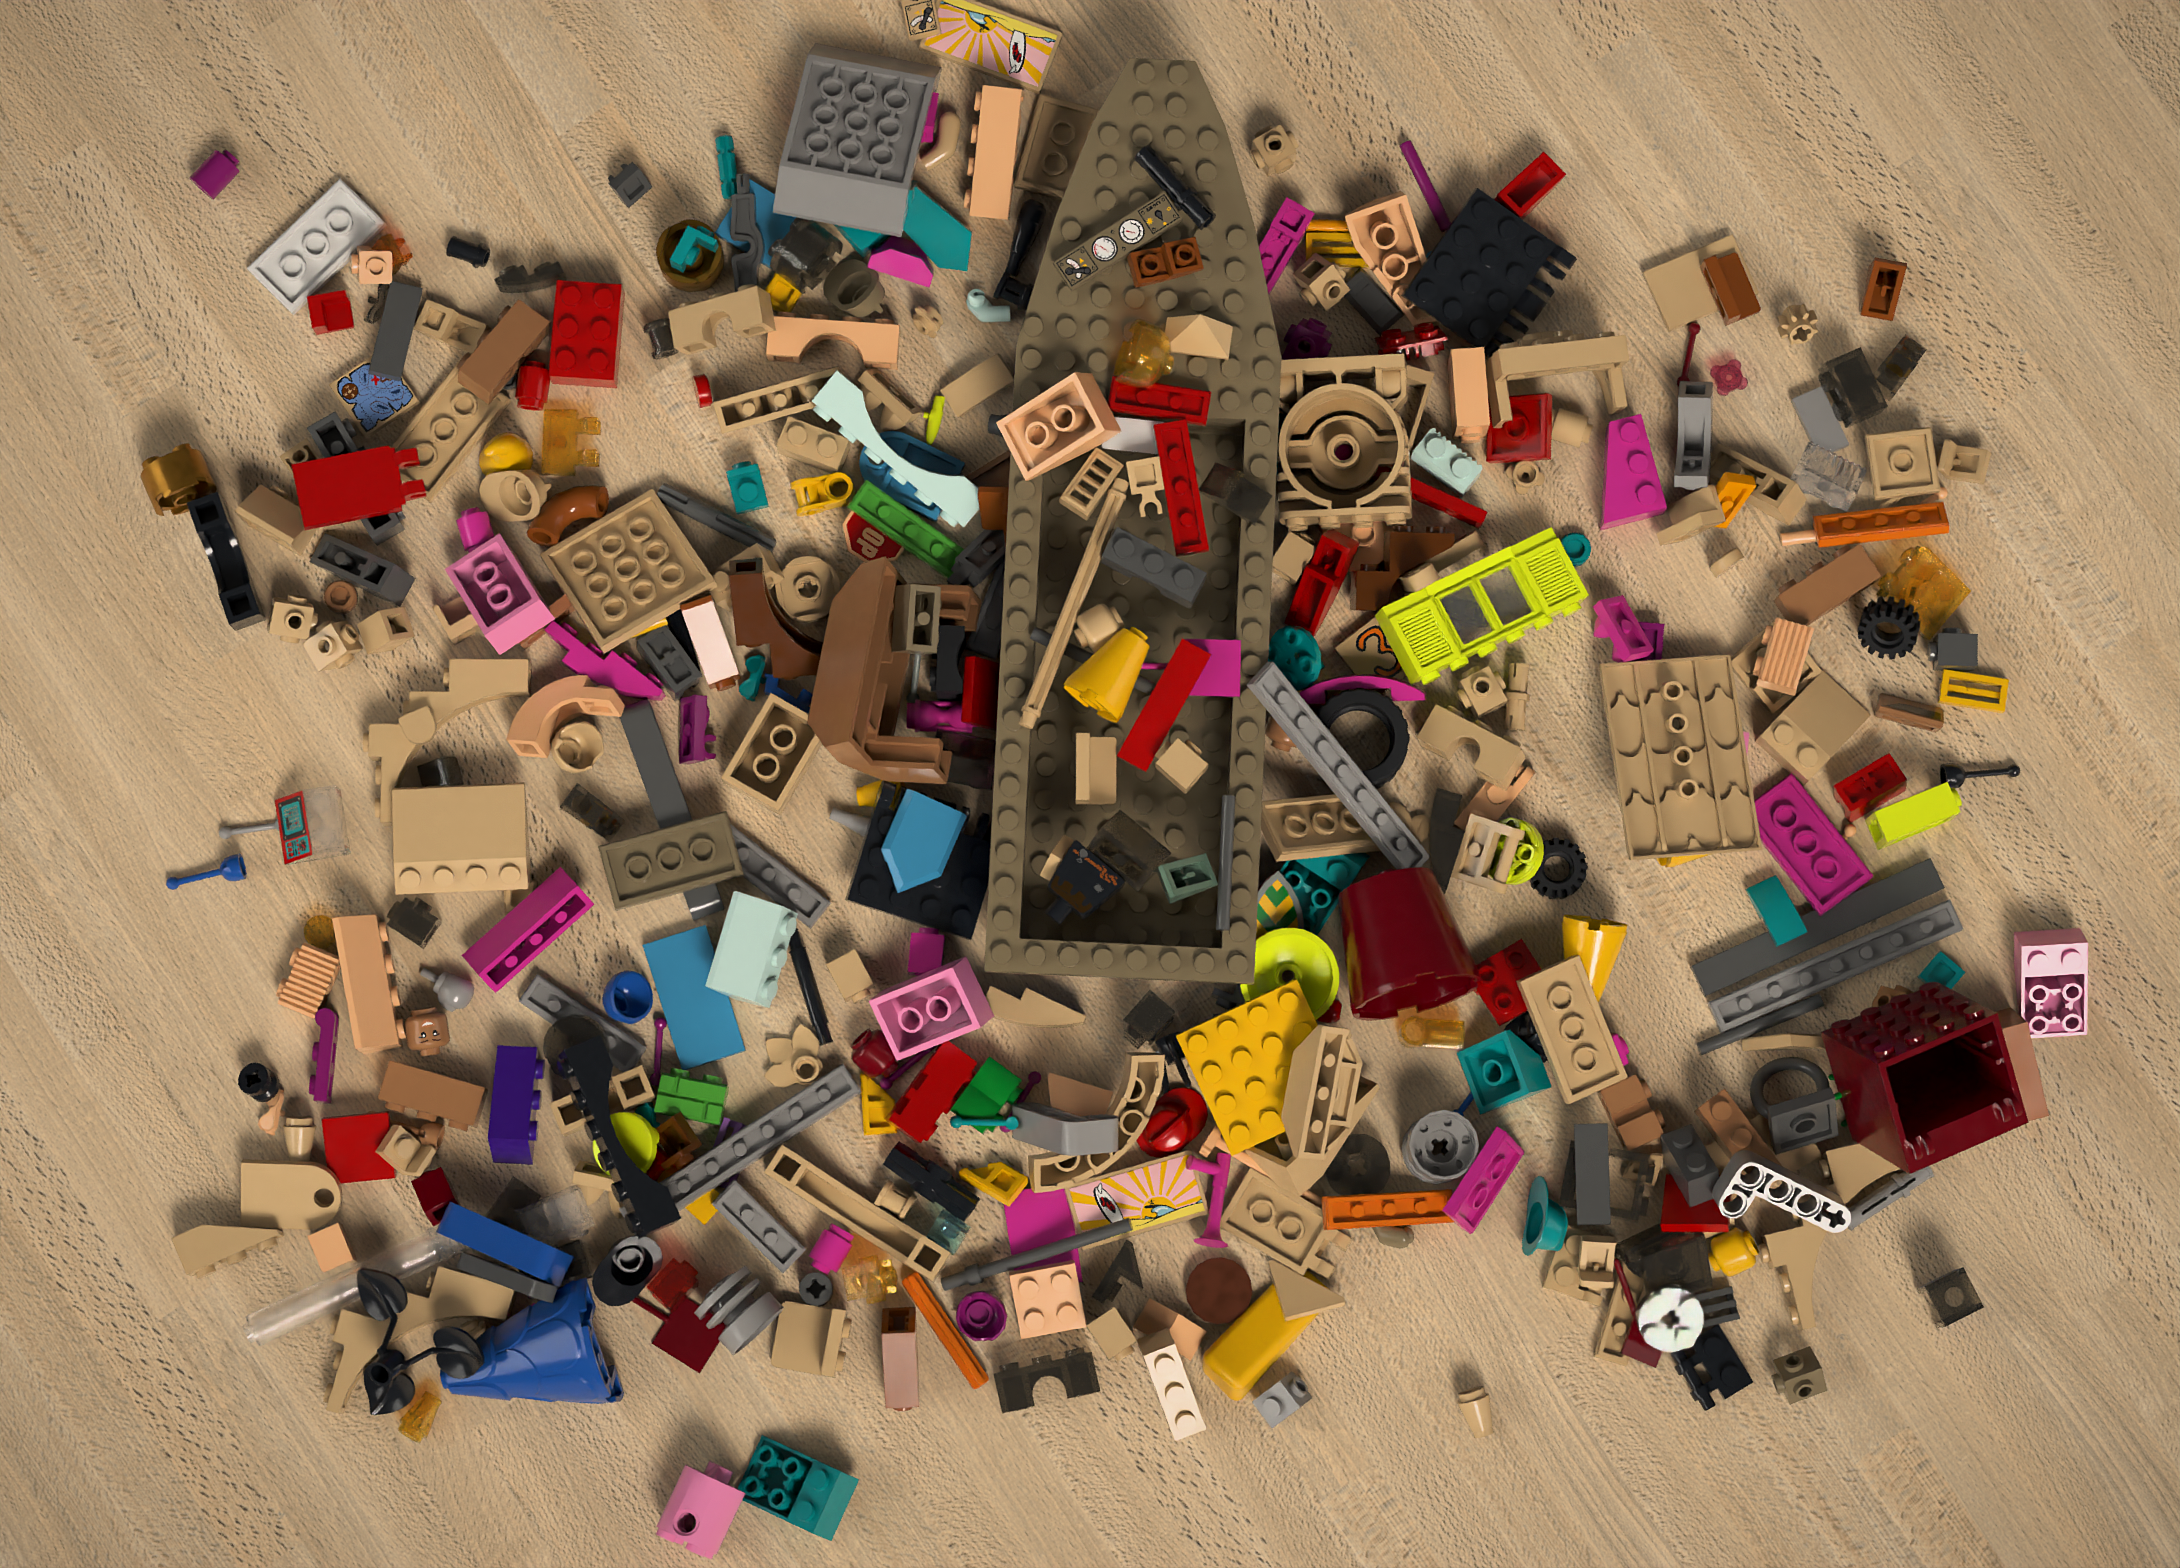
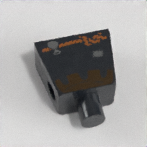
(1081, 884)

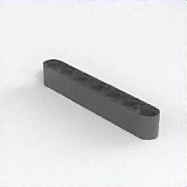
(663, 789)

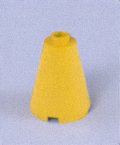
(1110, 674)
(1596, 944)

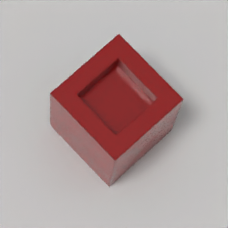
(330, 312)

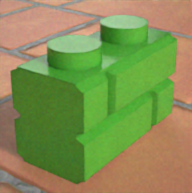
(694, 1098)

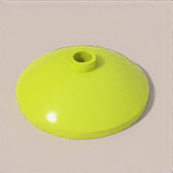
(1304, 955)

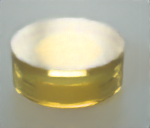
(320, 932)

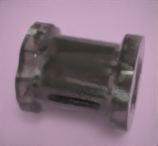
(660, 338)

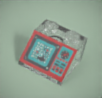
(312, 825)

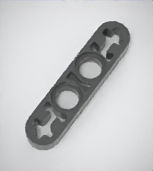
(507, 1277)

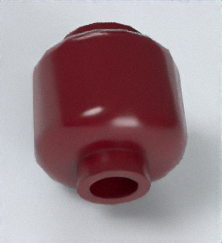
(873, 1054)

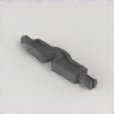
(745, 229)

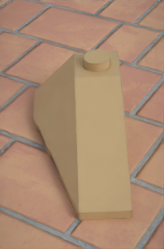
(1299, 1174)

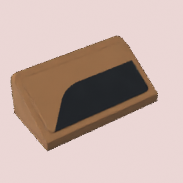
(1909, 713)

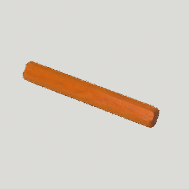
(945, 1330)

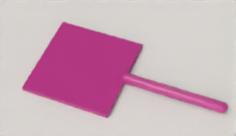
(1221, 672)

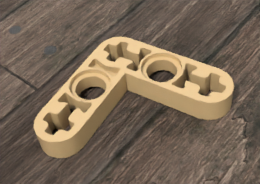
(1427, 572)

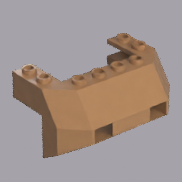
(863, 681)

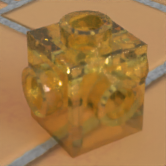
(870, 1280)

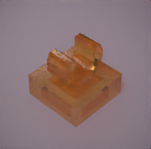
(388, 243)

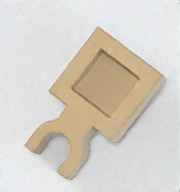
(1145, 478)

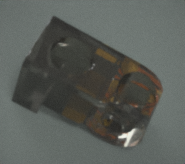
(1898, 366)
(592, 813)

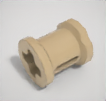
(895, 1200)

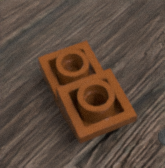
(1165, 262)

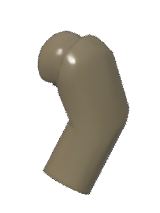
(1394, 1236)

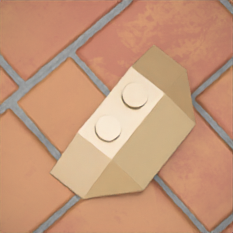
(1321, 1092)

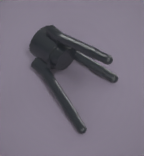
(1173, 1054)

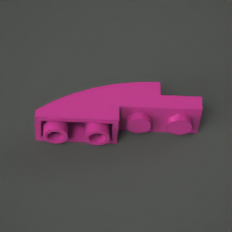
(613, 671)

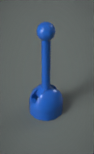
(231, 869)

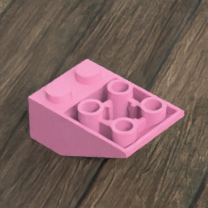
(2052, 981)

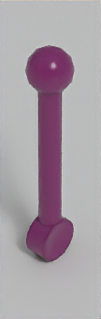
(659, 1023)
(1033, 1078)
(886, 1083)

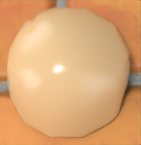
(577, 747)

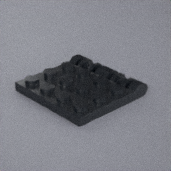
(1484, 271)
(943, 903)

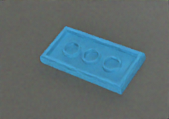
(697, 1016)

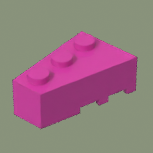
(1630, 475)

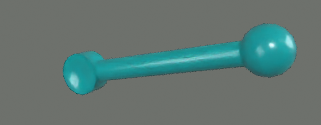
(1011, 1122)

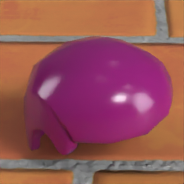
(981, 1316)

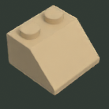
(276, 518)

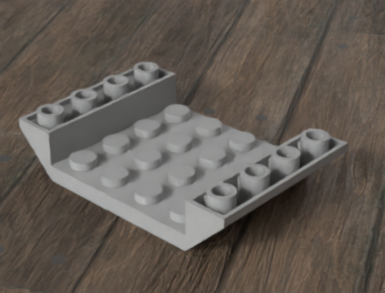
(854, 139)

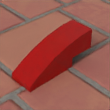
(1531, 186)
(1322, 580)

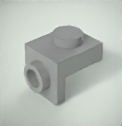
(1282, 1399)

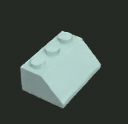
(752, 950)

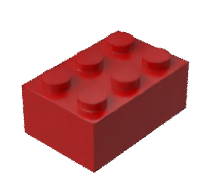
(586, 334)

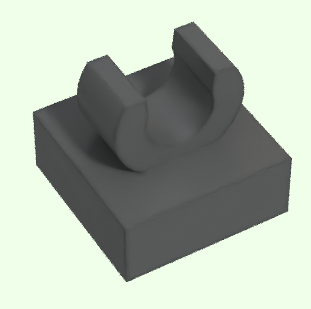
(629, 184)

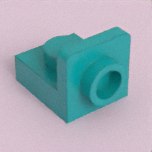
(687, 250)
(747, 487)

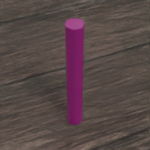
(1425, 185)

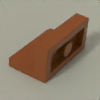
(1730, 288)
(993, 508)

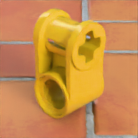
(820, 493)

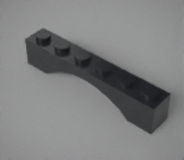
(645, 1200)

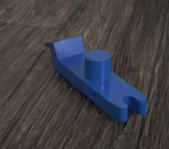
(802, 701)

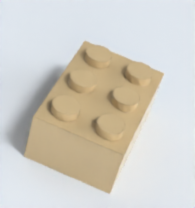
(773, 755)

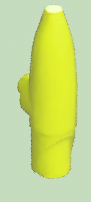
(934, 418)

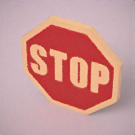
(868, 542)

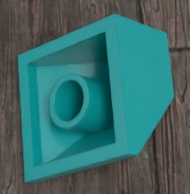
(1502, 1071)

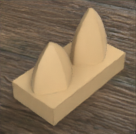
(898, 407)
(593, 1182)

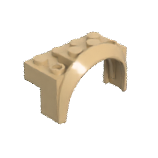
(1555, 354)

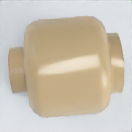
(1097, 626)

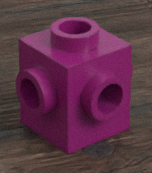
(1311, 331)

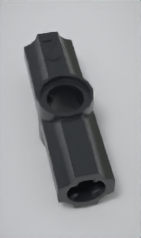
(931, 1181)

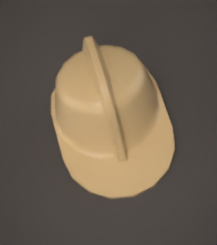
(513, 494)

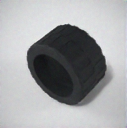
(1383, 708)

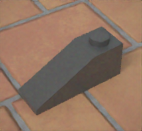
(363, 569)

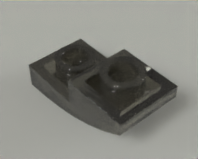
(516, 279)

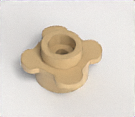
(927, 320)
(1522, 484)

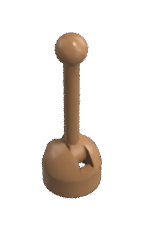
(429, 1134)

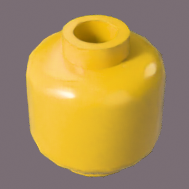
(1733, 1252)

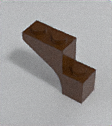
(1402, 552)

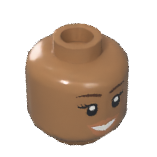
(427, 1031)

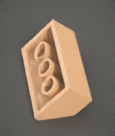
(368, 983)

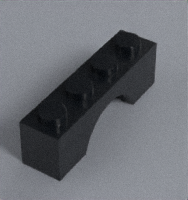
(227, 561)

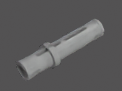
(1898, 1186)

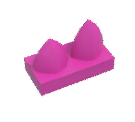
(1620, 624)

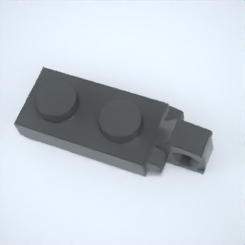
(978, 559)

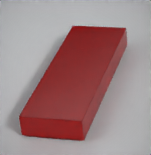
(1161, 402)

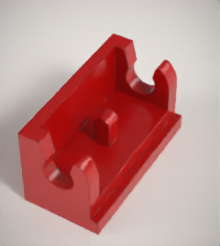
(1870, 787)

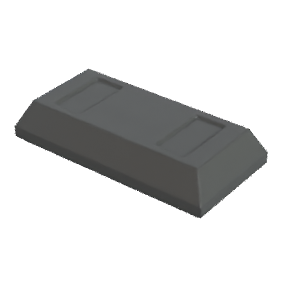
(1371, 302)

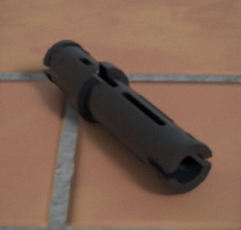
(1183, 195)

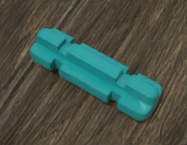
(726, 165)

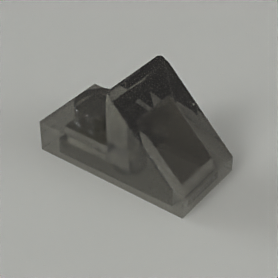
(1235, 493)
(1123, 1266)

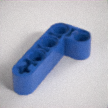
(504, 1244)

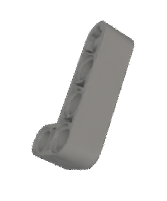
(1065, 1131)
(1785, 1196)

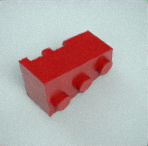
(932, 1092)

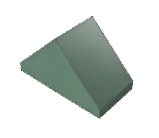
(1186, 877)

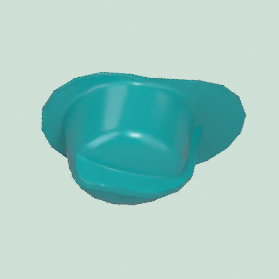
(1545, 1221)

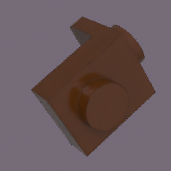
(678, 1141)

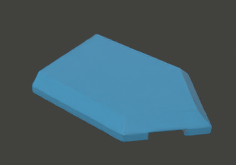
(920, 840)

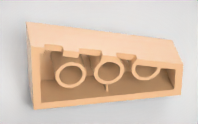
(995, 152)

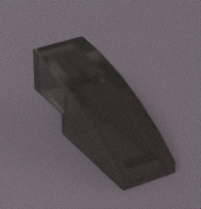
(1443, 838)

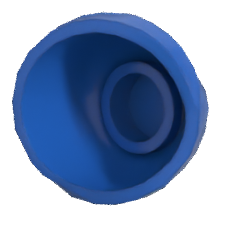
(627, 997)

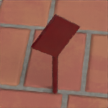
(1634, 1344)

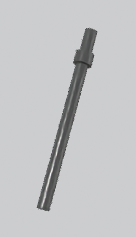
(975, 1273)

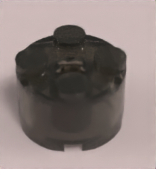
(804, 254)

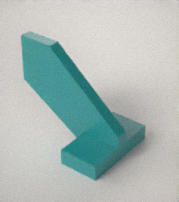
(937, 231)

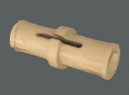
(1517, 696)

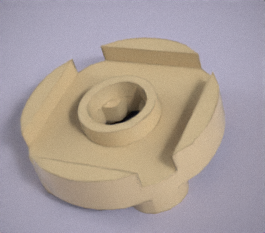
(819, 574)

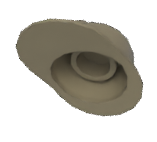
(854, 288)

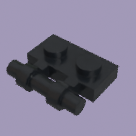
(1720, 1363)

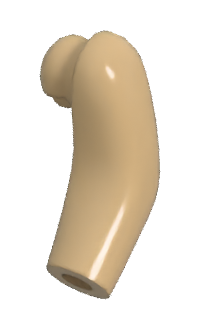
(946, 142)

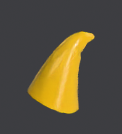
(506, 453)

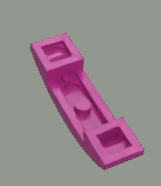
(1282, 239)
(1400, 689)

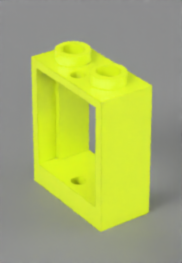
(1913, 815)

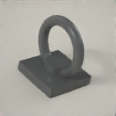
(1799, 1119)

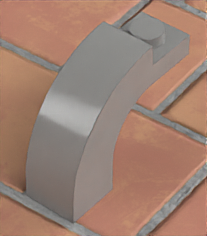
(1694, 435)

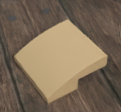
(1743, 666)

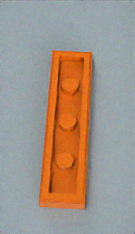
(1881, 524)
(1385, 1209)

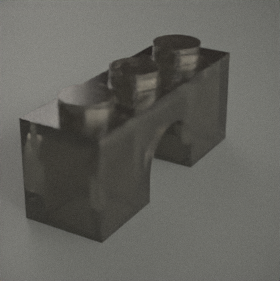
(1147, 1021)
(1017, 1384)

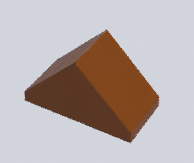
(1882, 288)

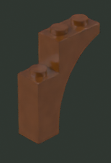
(760, 622)

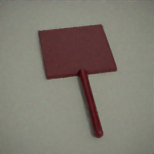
(685, 1334)

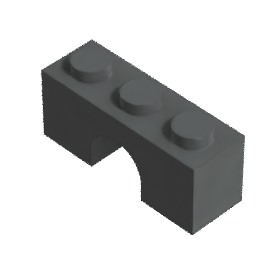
(1145, 561)

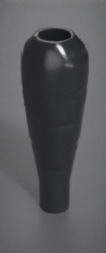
(1026, 229)

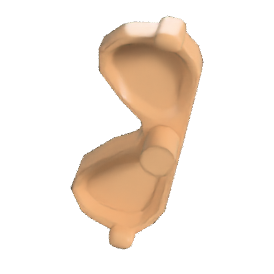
(270, 1120)

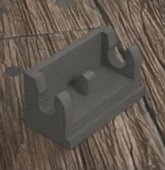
(668, 661)

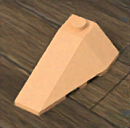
(1390, 246)

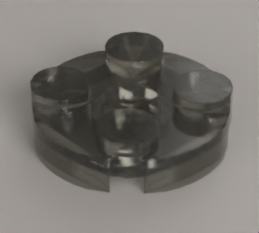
(1376, 1166)
(1679, 1334)

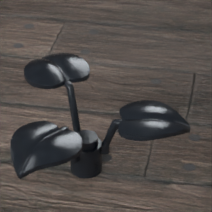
(384, 1382)

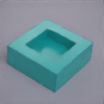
(1941, 970)

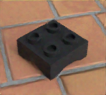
(945, 677)

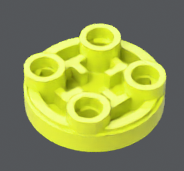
(1527, 855)
(636, 1137)

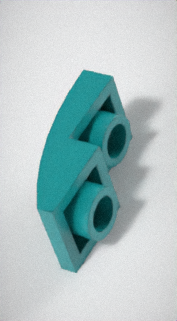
(1776, 910)

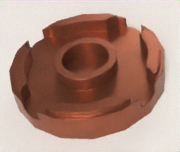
(1218, 1290)

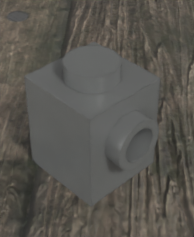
(1953, 650)

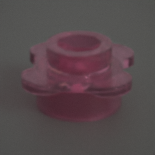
(1726, 386)

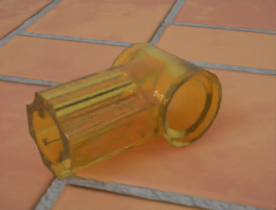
(1435, 1033)

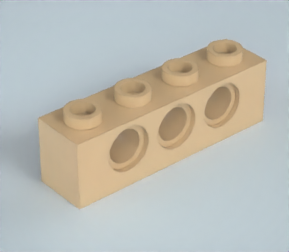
(770, 401)

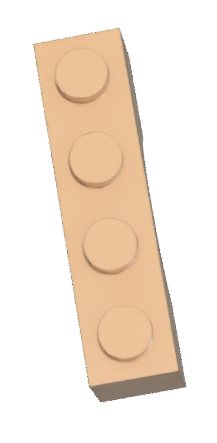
(875, 342)

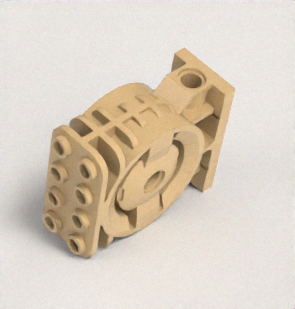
(1391, 494)

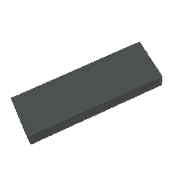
(395, 331)
(1592, 1174)

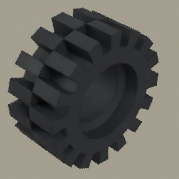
(1889, 642)
(1576, 875)

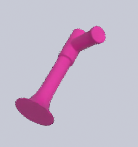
(1220, 1172)

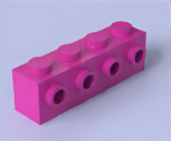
(527, 930)

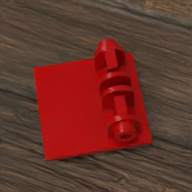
(1425, 335)
(1499, 980)

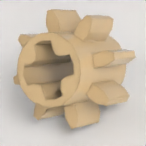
(1797, 324)

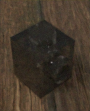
(413, 921)

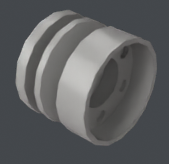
(1459, 1147)
(738, 1310)

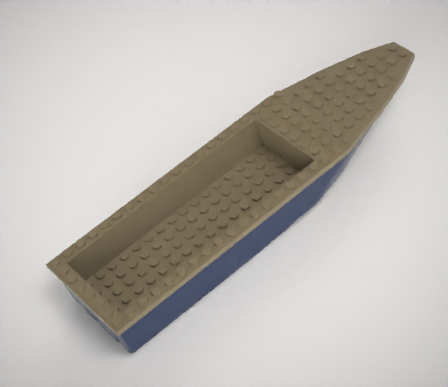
(1035, 768)

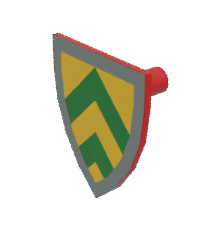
(1277, 906)

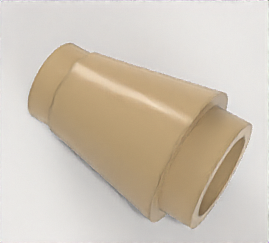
(299, 1137)
(1477, 1411)

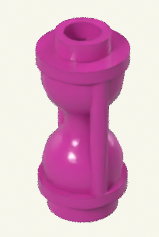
(926, 716)

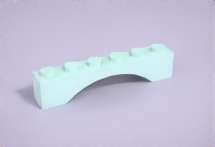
(846, 405)

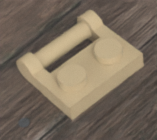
(1479, 850)
(1563, 1272)

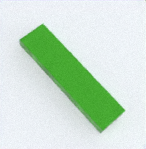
(905, 528)

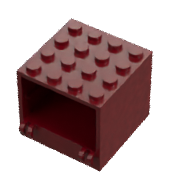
(1924, 1076)

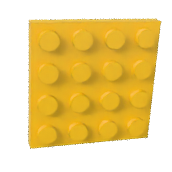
(1246, 1062)

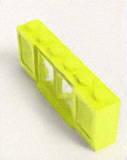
(1482, 607)

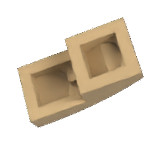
(449, 327)
(978, 385)

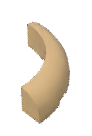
(1132, 1105)

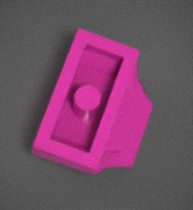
(903, 260)

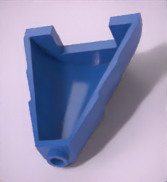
(544, 1355)

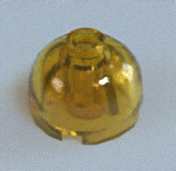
(1144, 356)

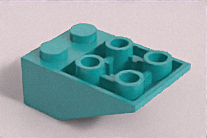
(1319, 883)
(797, 1488)

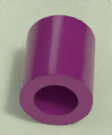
(215, 173)

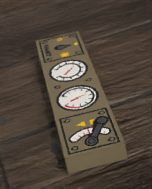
(1118, 241)

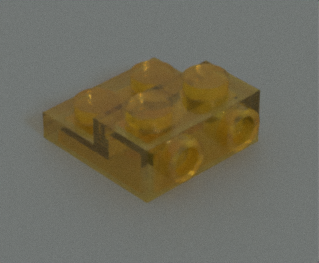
(1927, 586)

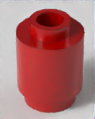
(532, 386)

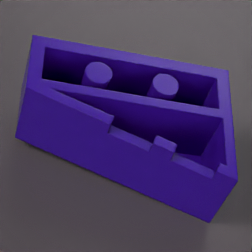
(515, 1104)

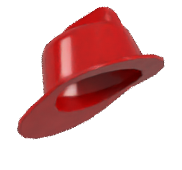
(1173, 1123)

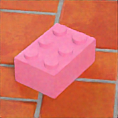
(499, 594)
(931, 1008)

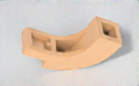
(554, 707)

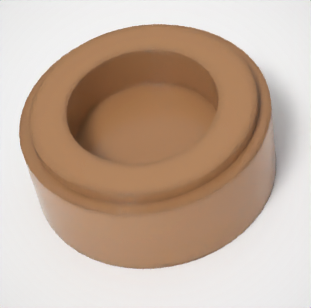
(341, 597)

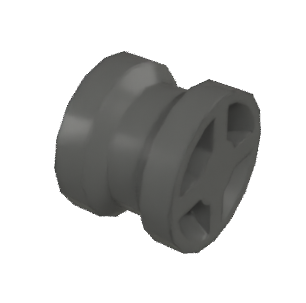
(820, 1291)

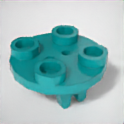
(1286, 646)

